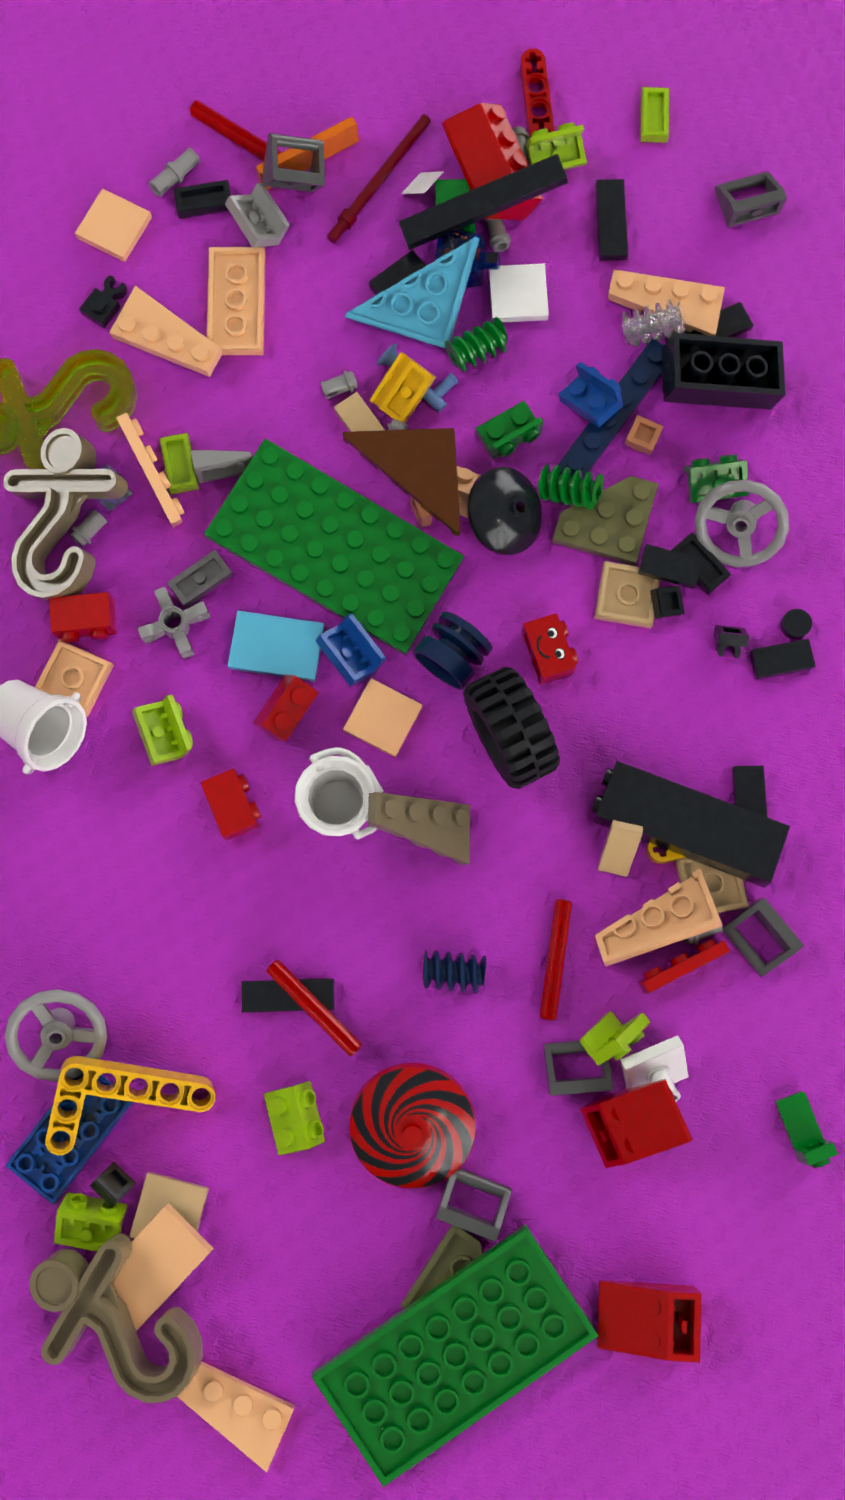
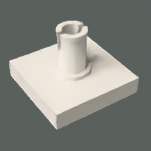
(656, 1063)

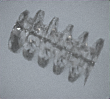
(653, 323)

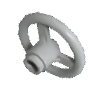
(742, 522)
(56, 1031)

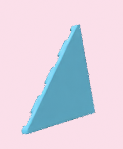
(425, 301)

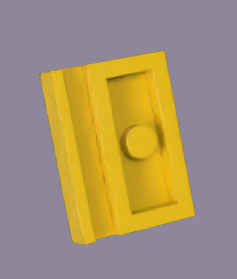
(402, 388)

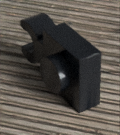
(102, 305)

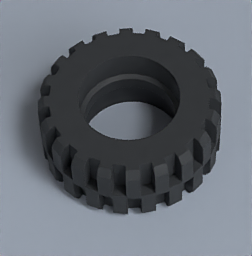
(511, 727)

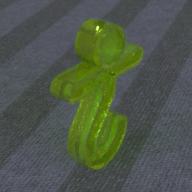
(29, 419)

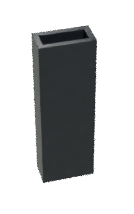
(692, 823)

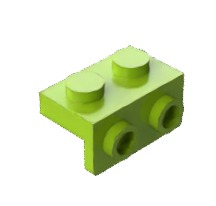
(565, 142)
(163, 730)
(611, 1038)
(294, 1118)

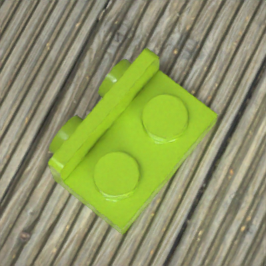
(87, 1221)

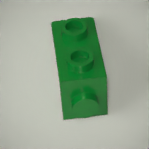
(804, 1131)

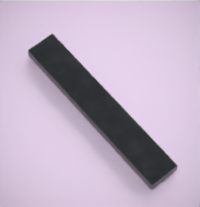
(483, 201)

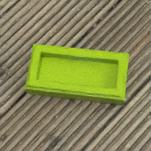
(654, 114)
(179, 463)

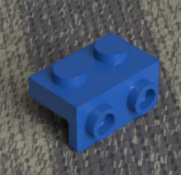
(351, 650)

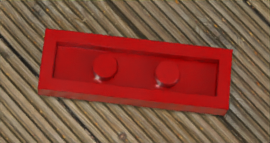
(682, 965)

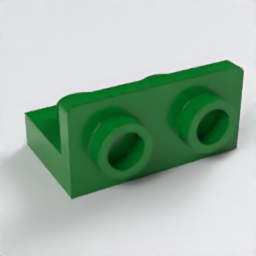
(509, 430)
(707, 475)

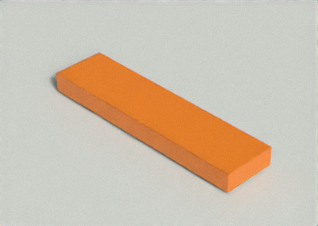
(334, 138)

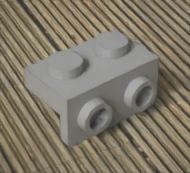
(258, 217)

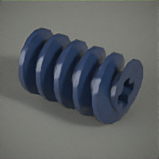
(454, 971)

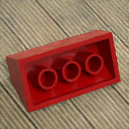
(488, 151)

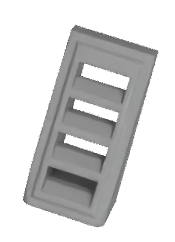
(217, 465)

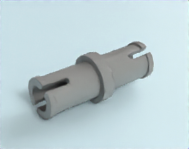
(174, 172)

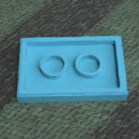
(275, 645)

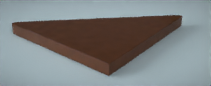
(419, 464)

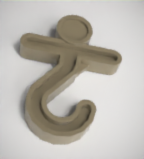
(64, 486)
(90, 1299)

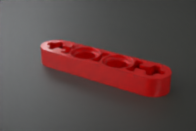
(536, 99)

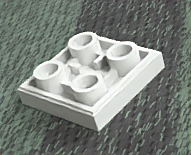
(519, 293)

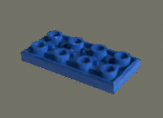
(53, 1173)

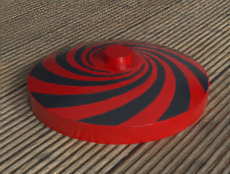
(412, 1125)

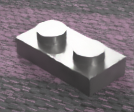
(200, 578)

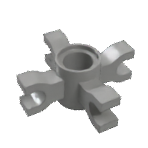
(160, 628)

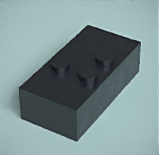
(723, 371)

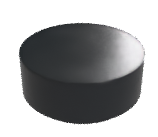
(796, 624)

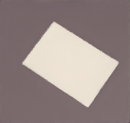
(422, 182)

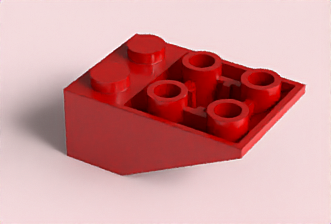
(635, 1123)
(650, 1320)

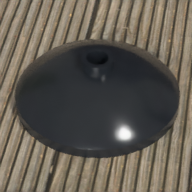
(495, 515)

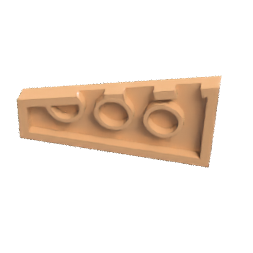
(699, 301)
(160, 332)
(146, 459)
(672, 917)
(239, 1412)

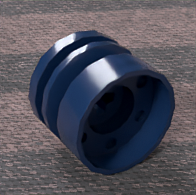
(456, 646)

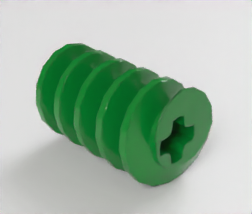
(477, 344)
(570, 489)

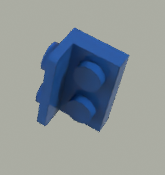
(592, 395)

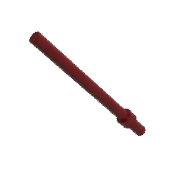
(349, 216)

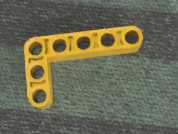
(121, 1090)

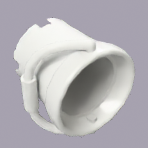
(40, 725)
(335, 793)

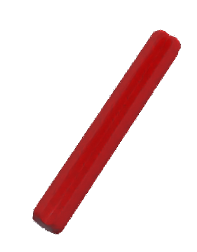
(229, 129)
(555, 959)
(314, 1008)

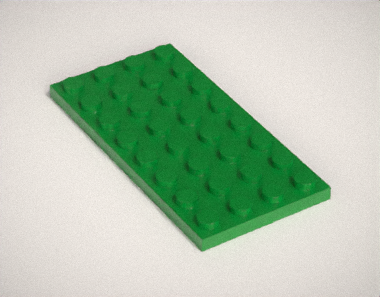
(334, 546)
(454, 1355)

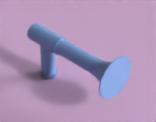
(432, 397)

